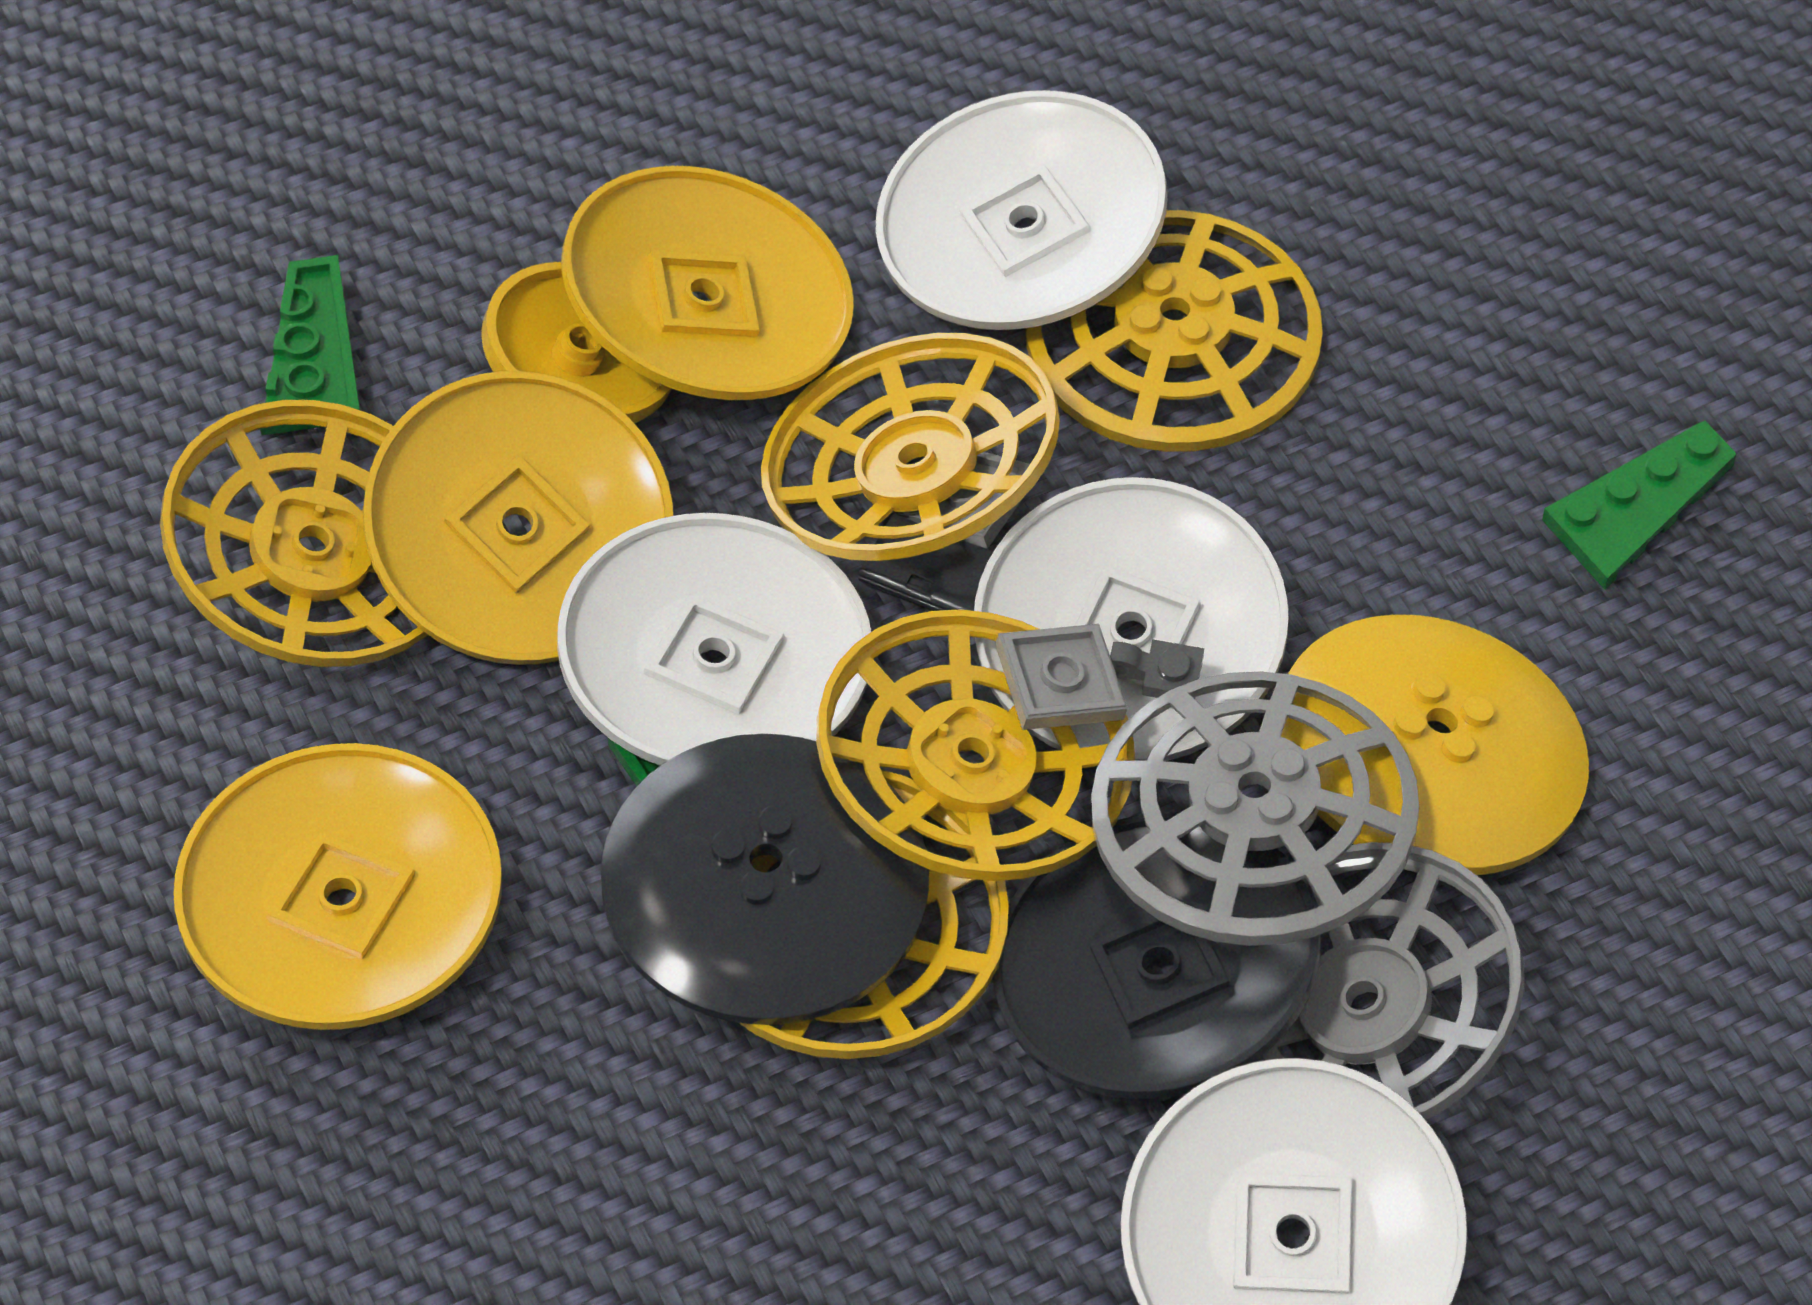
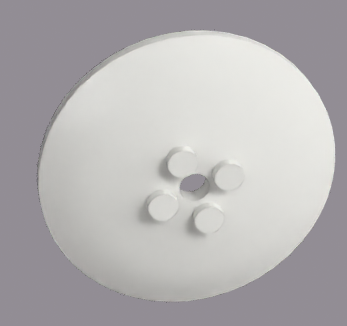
(1013, 157)
(1150, 558)
(696, 586)
(1303, 1147)

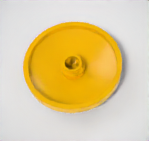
(538, 331)

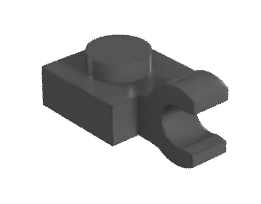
(1161, 669)

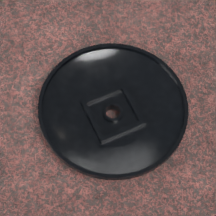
(745, 938)
(1094, 1016)

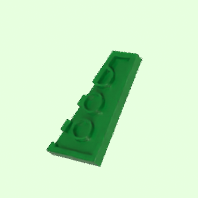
(312, 340)
(1628, 507)

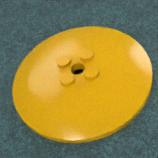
(679, 230)
(495, 452)
(1491, 786)
(323, 822)

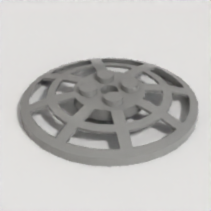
(1259, 822)
(1403, 985)

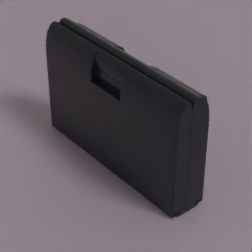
(934, 579)

